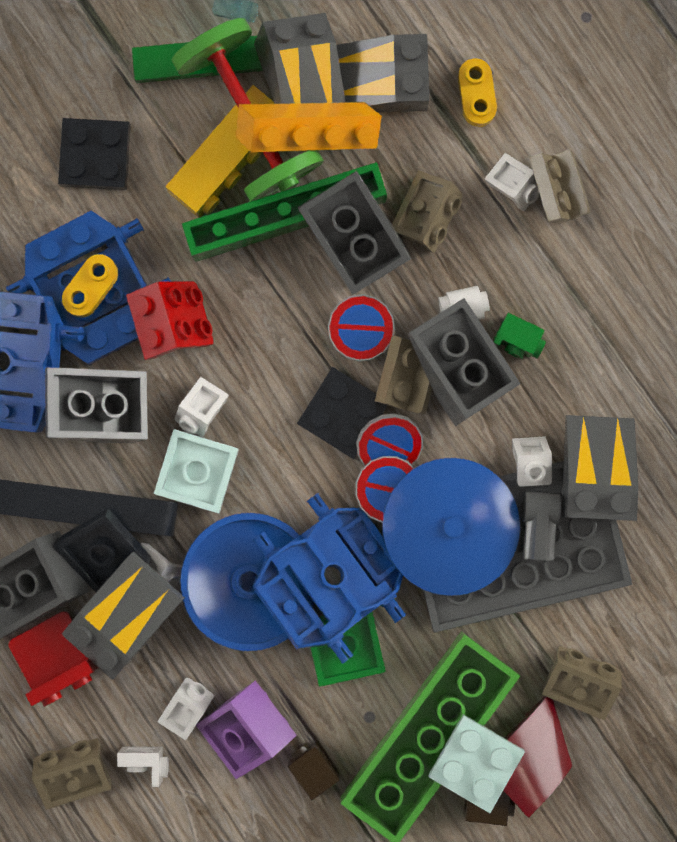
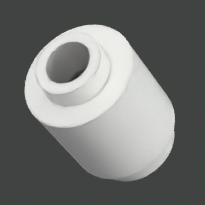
(477, 300)

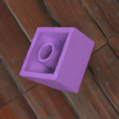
(246, 730)

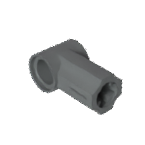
(540, 515)

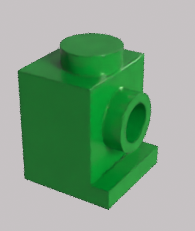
(519, 337)

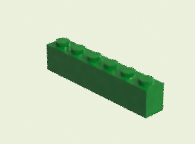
(266, 216)

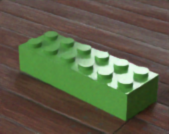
(395, 779)

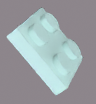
(196, 471)
(476, 763)

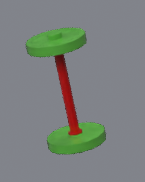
(211, 49)

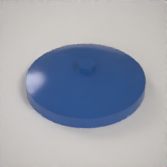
(451, 526)
(220, 579)

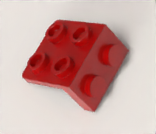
(169, 317)
(50, 660)

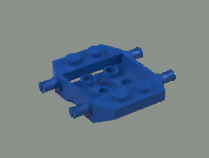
(67, 245)
(29, 357)
(339, 540)

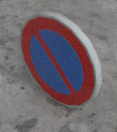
(361, 327)
(390, 437)
(377, 482)

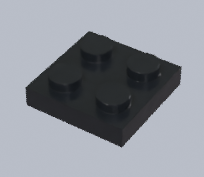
(94, 153)
(340, 412)
(99, 548)

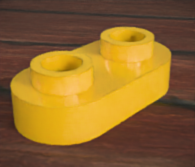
(476, 91)
(92, 287)

